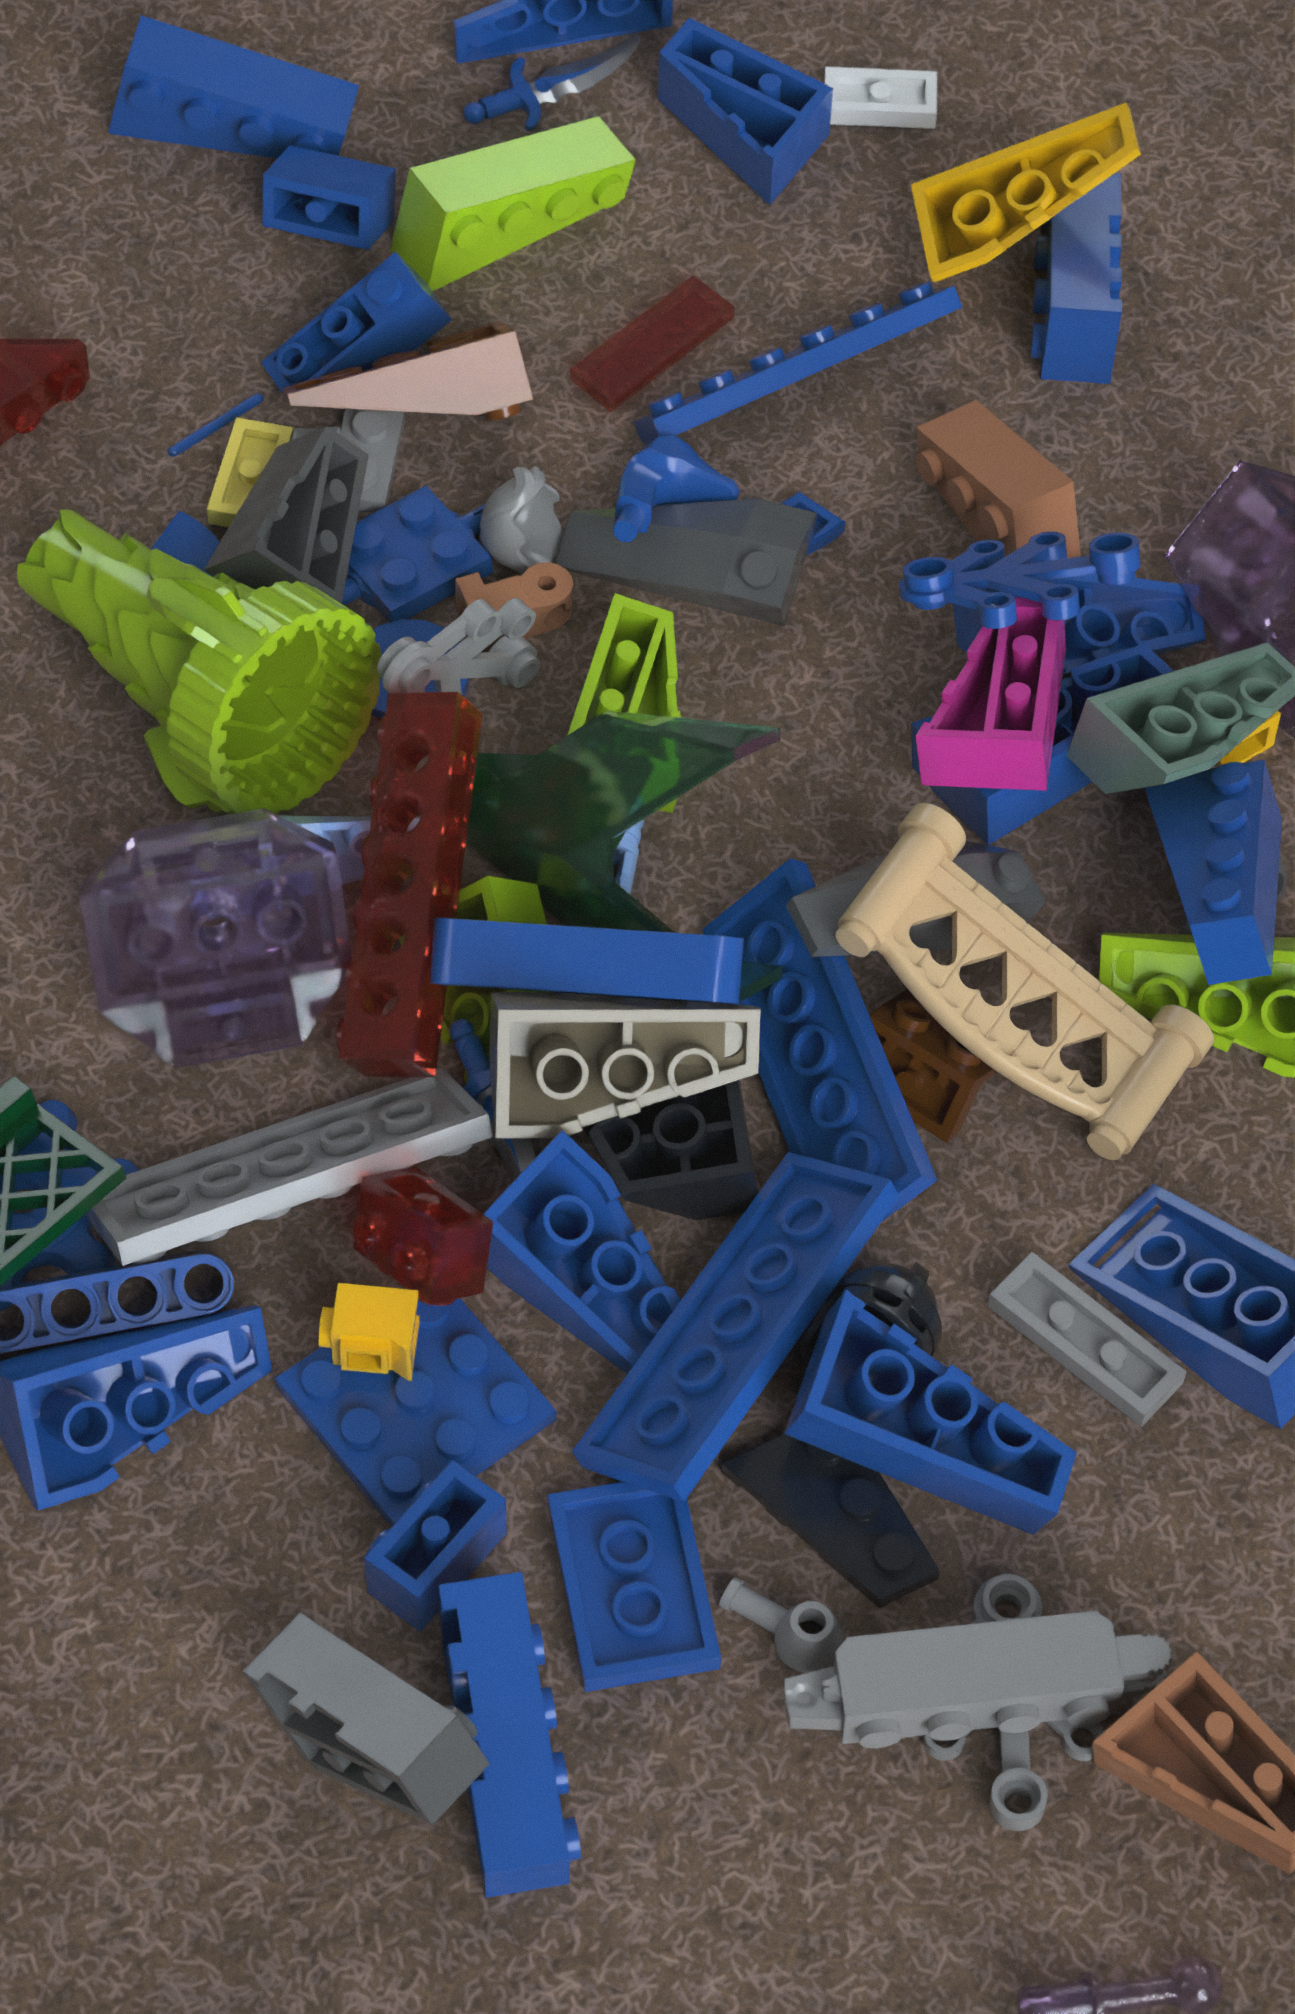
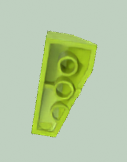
(1168, 971)

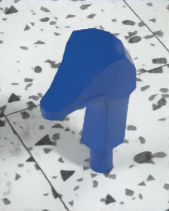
(662, 475)

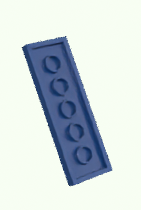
(821, 1046)
(735, 1325)

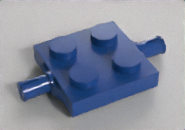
(412, 555)

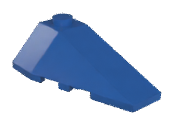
(577, 1255)

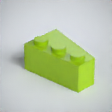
(632, 666)

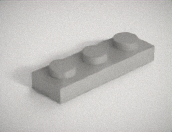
(1086, 1339)

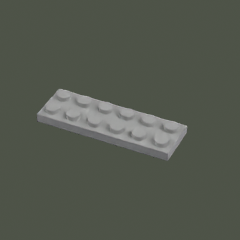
(287, 1165)

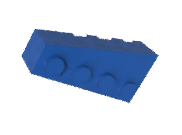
(226, 96)
(1080, 288)
(997, 812)
(1225, 862)
(923, 1423)
(496, 1683)

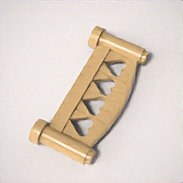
(1138, 1056)

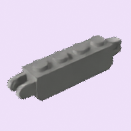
(976, 1679)

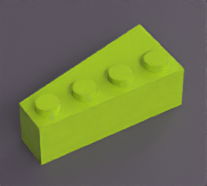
(506, 196)

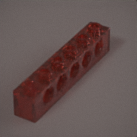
(433, 852)

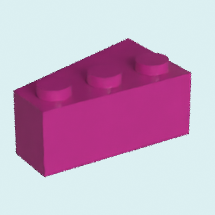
(1000, 709)

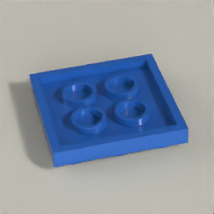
(399, 1434)

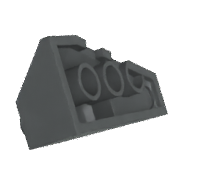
(707, 553)
(995, 868)

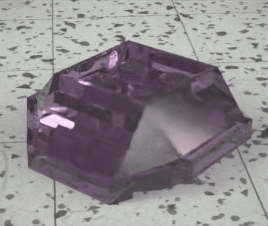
(229, 986)

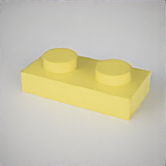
(244, 460)

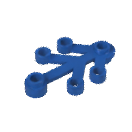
(1023, 573)

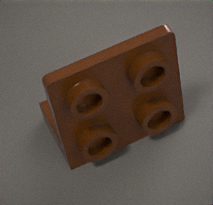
(929, 1065)

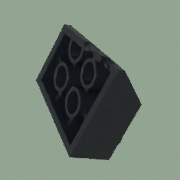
(682, 1154)

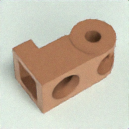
(542, 587)

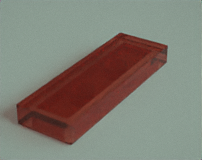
(652, 343)

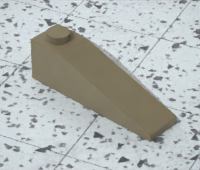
(597, 1057)

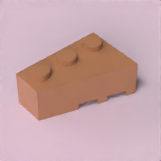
(996, 479)
(1209, 1760)

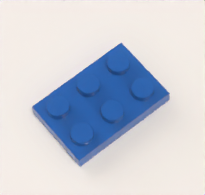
(632, 1585)

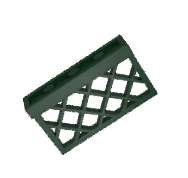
(19, 1125)

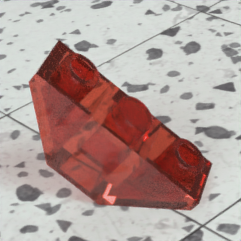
(36, 378)

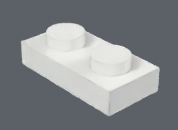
(883, 97)

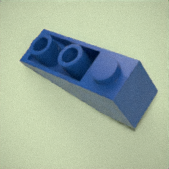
(376, 317)

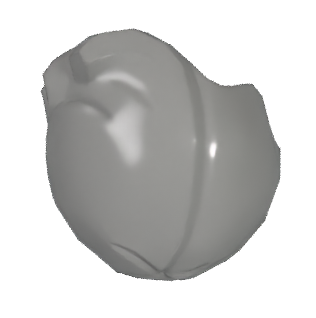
(521, 521)

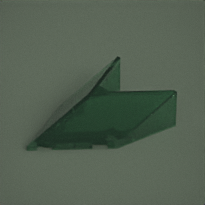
(564, 807)

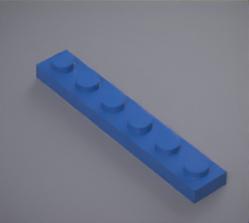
(776, 370)

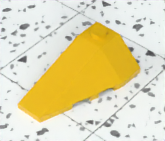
(1002, 197)

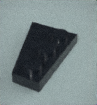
(840, 1513)

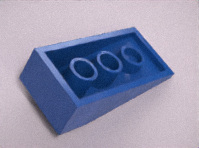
(1205, 1297)

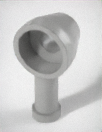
(793, 1645)

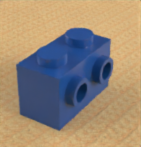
(329, 197)
(434, 1543)

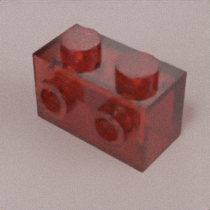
(422, 1235)

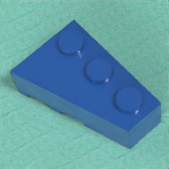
(744, 105)

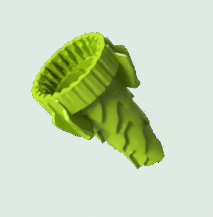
(248, 684)

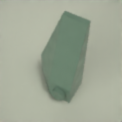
(1179, 719)

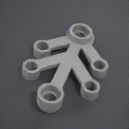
(412, 664)
(1014, 1747)

